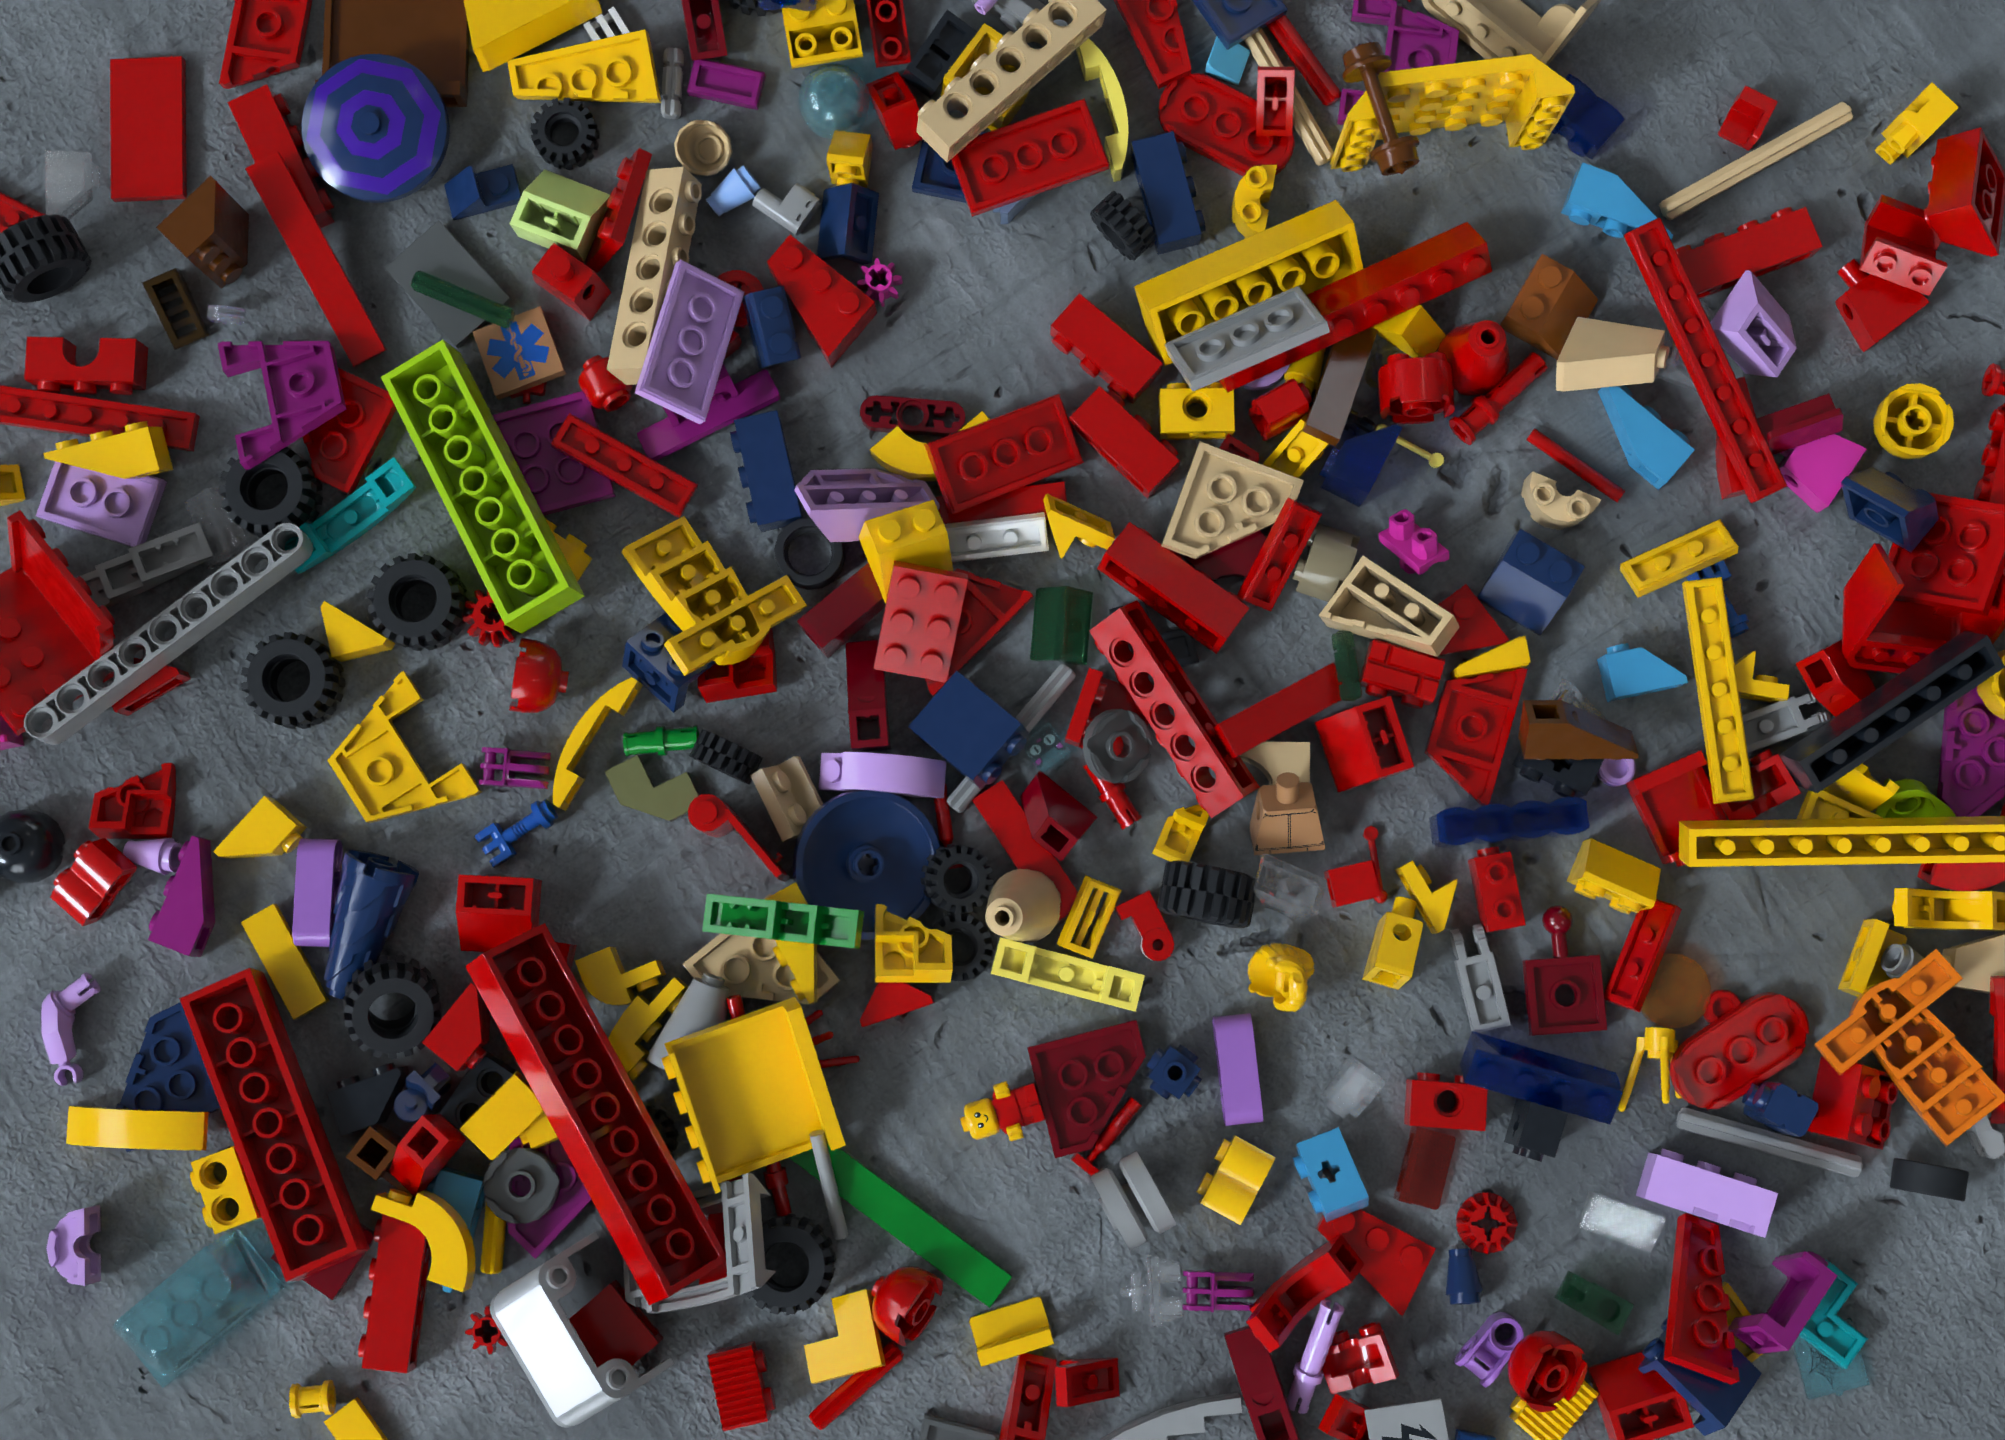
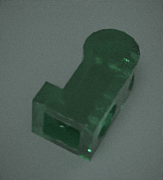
(1594, 1302)

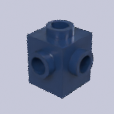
(1159, 1066)

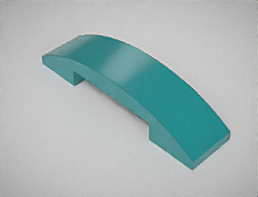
(356, 513)

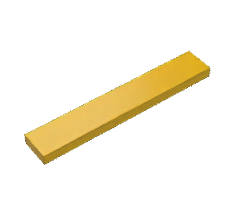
(1717, 690)

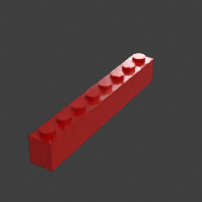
(1385, 292)

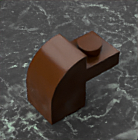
(375, 1154)

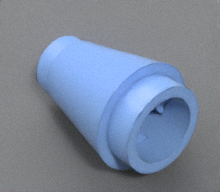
(733, 191)

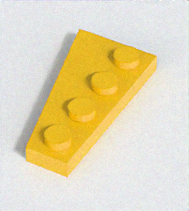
(598, 70)

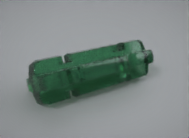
(1346, 665)

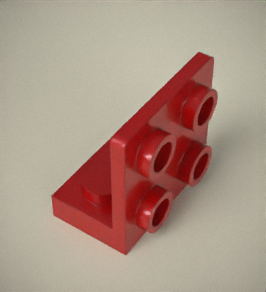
(1096, 697)

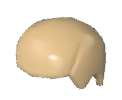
(703, 147)

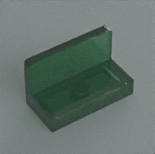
(1061, 625)

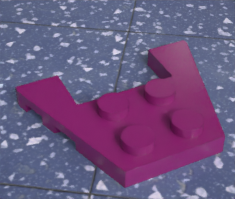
(1411, 41)
(300, 391)

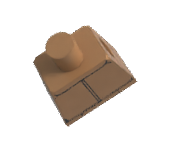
(1285, 818)

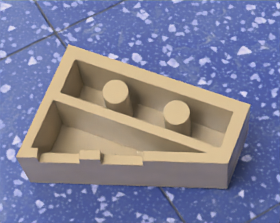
(1388, 610)

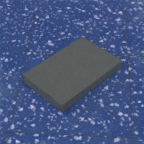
(445, 258)

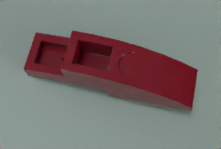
(1260, 1386)

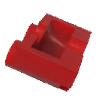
(1770, 784)
(1359, 1359)

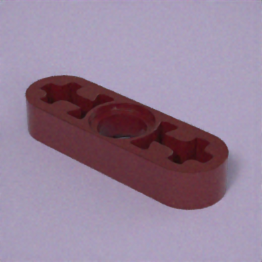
(886, 403)

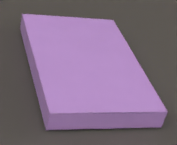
(101, 503)

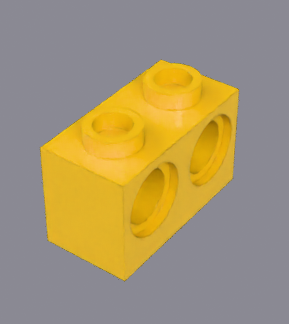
(216, 1193)

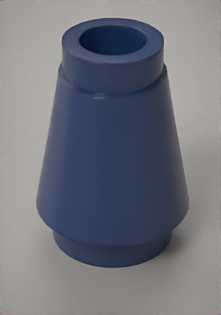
(1462, 1278)

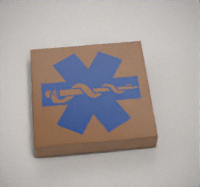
(520, 354)

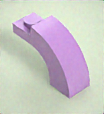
(883, 773)

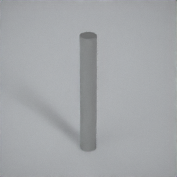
(829, 1184)

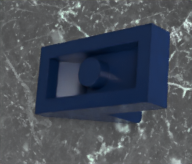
(482, 192)

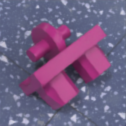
(1413, 545)

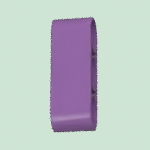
(316, 890)
(1237, 1069)

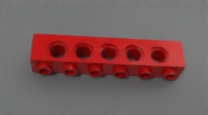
(1175, 689)

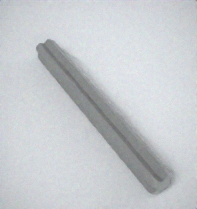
(1029, 717)
(1769, 1142)

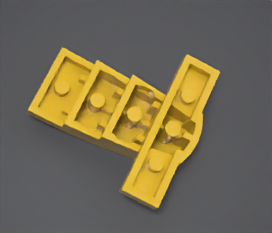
(706, 598)

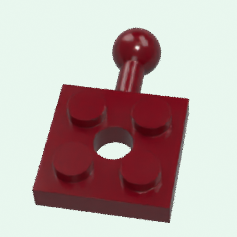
(1546, 975)

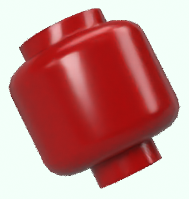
(601, 386)

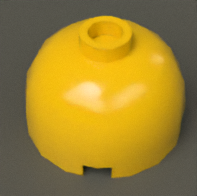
(1913, 421)

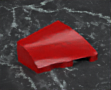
(743, 679)
(137, 807)

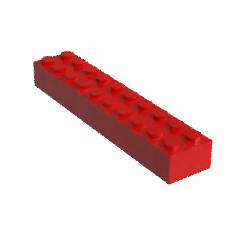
(596, 1113)

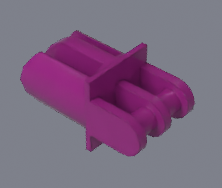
(511, 768)
(1214, 1290)

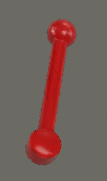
(1370, 834)

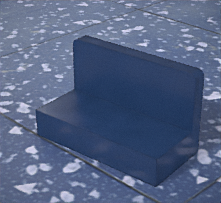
(848, 223)

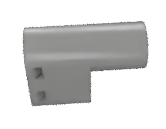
(793, 211)

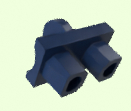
(422, 1094)

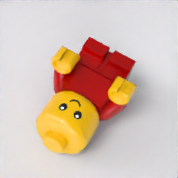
(1006, 1111)

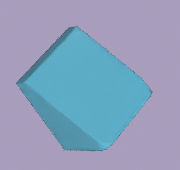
(1225, 63)

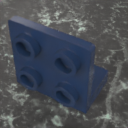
(654, 667)

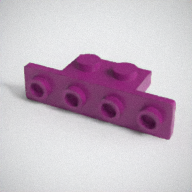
(727, 404)

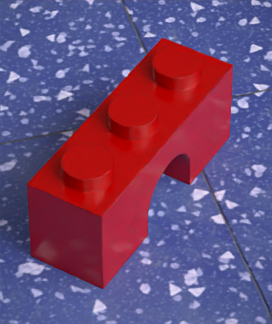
(118, 366)

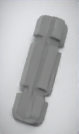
(672, 83)

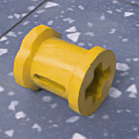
(312, 1399)

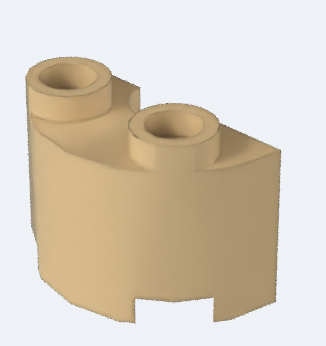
(1552, 508)

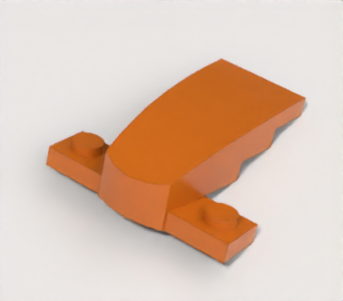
(1916, 1048)

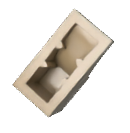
(1281, 757)

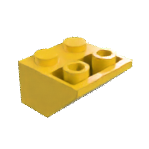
(822, 34)
(1614, 876)

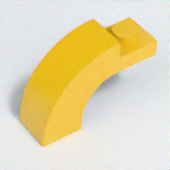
(907, 456)
(1949, 909)
(444, 1229)

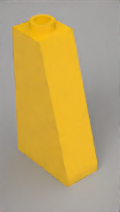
(512, 27)

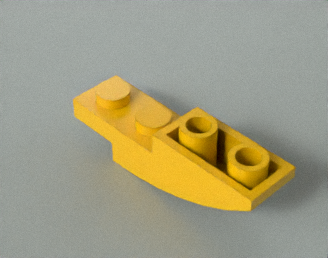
(642, 1022)

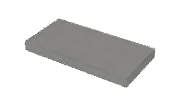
(1246, 338)

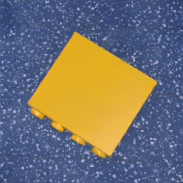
(751, 1091)

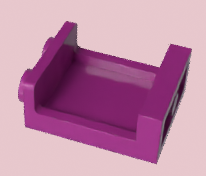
(1782, 1323)

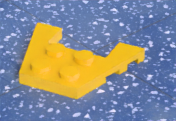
(381, 769)

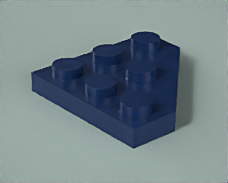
(169, 1069)

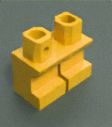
(1916, 124)

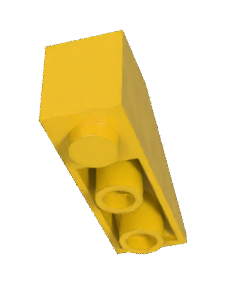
(127, 455)
(799, 956)

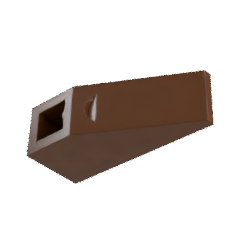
(1567, 732)

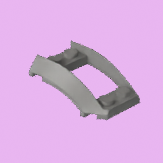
(743, 1247)

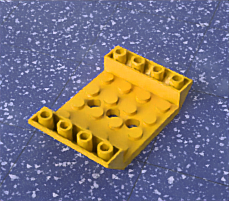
(1457, 95)

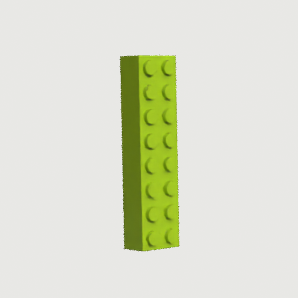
(482, 487)

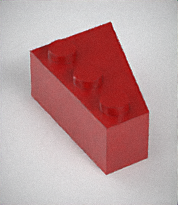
(822, 298)

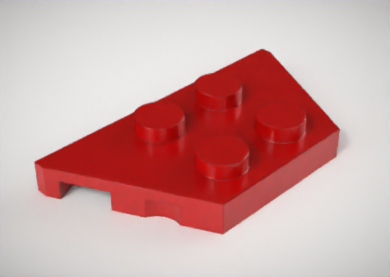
(264, 39)
(984, 613)
(1474, 729)

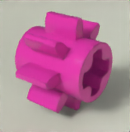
(879, 272)

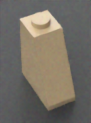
(1609, 355)
(1978, 961)

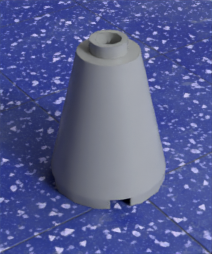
(699, 1008)

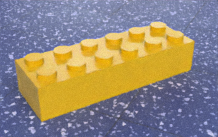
(1298, 252)

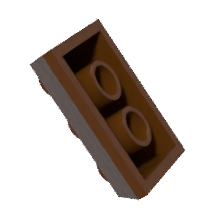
(210, 232)

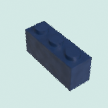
(1167, 192)
(766, 471)

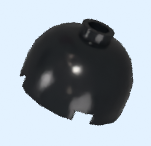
(29, 846)

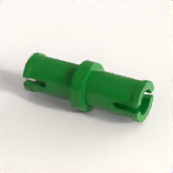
(660, 740)

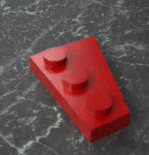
(620, 209)
(1390, 1256)

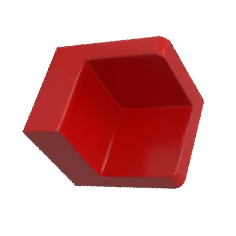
(1747, 118)
(1352, 883)

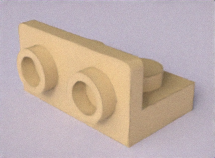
(787, 795)

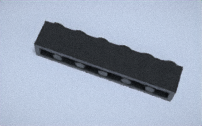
(1892, 711)

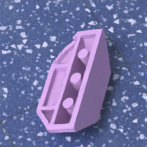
(848, 497)

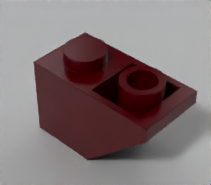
(1054, 816)

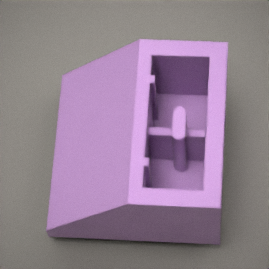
(1754, 328)

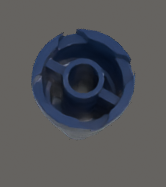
(366, 913)

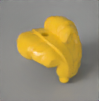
(1281, 973)

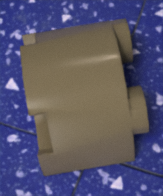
(1327, 562)

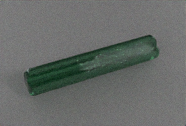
(462, 299)

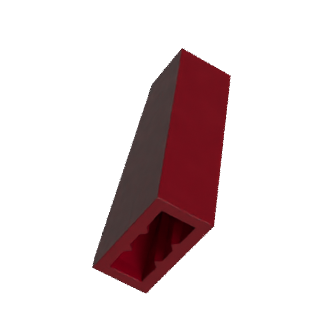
(843, 612)

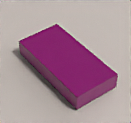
(726, 84)

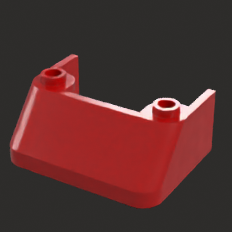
(1895, 633)

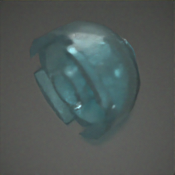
(834, 99)

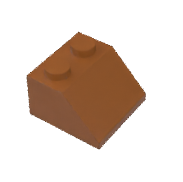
(1548, 306)

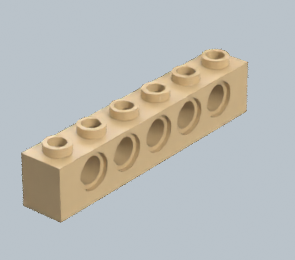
(951, 134)
(658, 242)

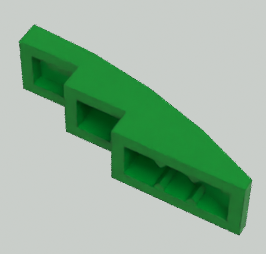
(783, 921)

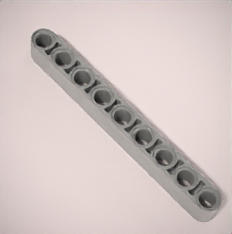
(151, 635)

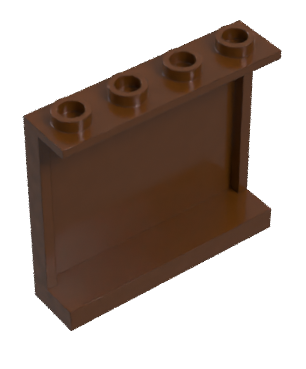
(421, 32)

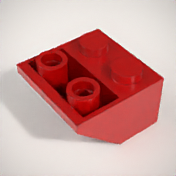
(1364, 744)
(495, 909)
(1853, 1104)
(1637, 1403)

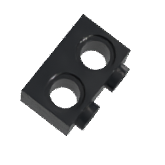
(938, 53)
(474, 1089)

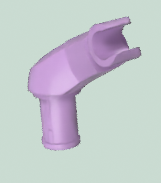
(57, 1024)

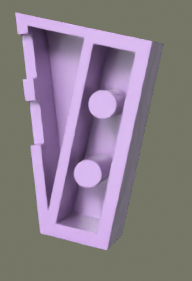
(1707, 1193)

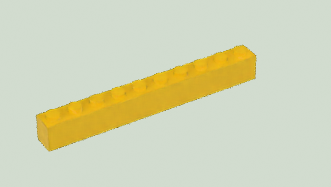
(1842, 841)

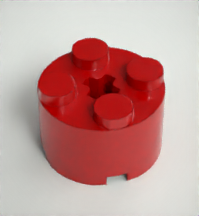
(1416, 388)

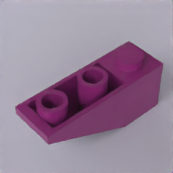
(189, 903)

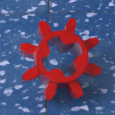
(484, 1338)

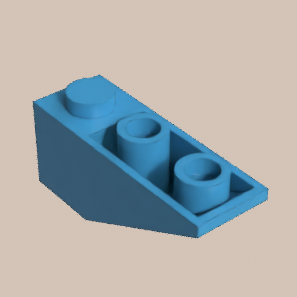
(1605, 202)
(1646, 442)

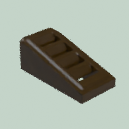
(162, 281)

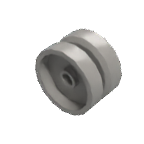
(1132, 1200)

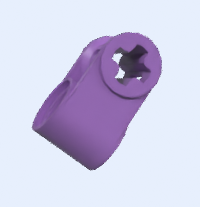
(1488, 1349)

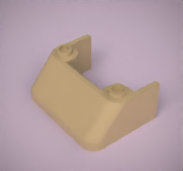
(1511, 26)

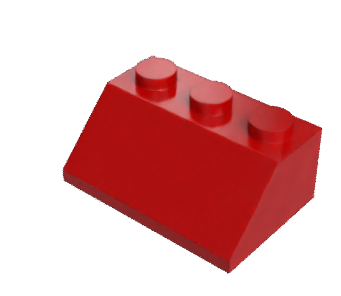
(1967, 193)

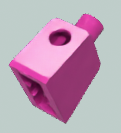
(1819, 467)

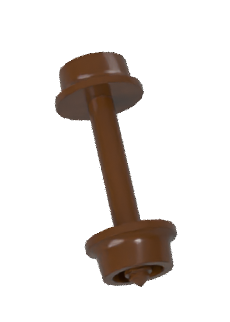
(1364, 65)

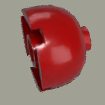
(537, 677)
(903, 1302)
(1546, 1369)

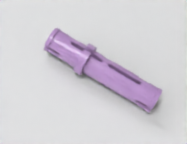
(1308, 1370)

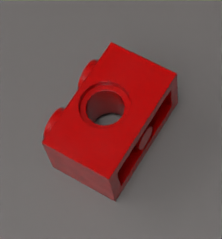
(1422, 1107)

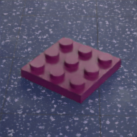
(552, 476)

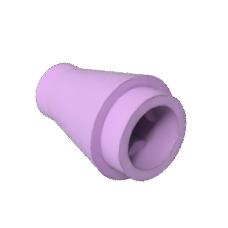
(155, 854)

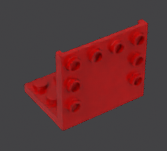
(45, 623)

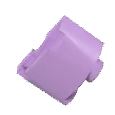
(70, 1246)

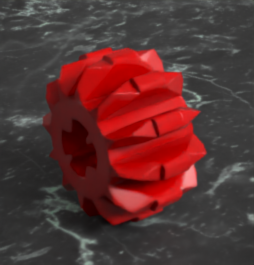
(483, 625)

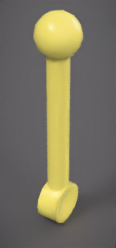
(1435, 460)

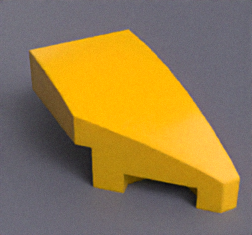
(1181, 834)

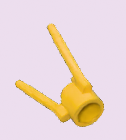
(1660, 1046)

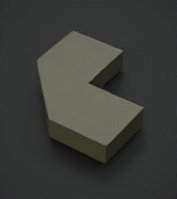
(637, 791)

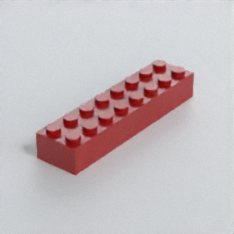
(274, 1124)

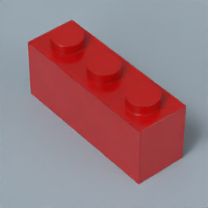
(1105, 349)
(1124, 441)

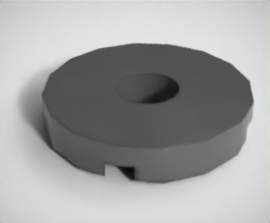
(1099, 746)
(499, 1191)

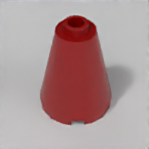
(1477, 356)

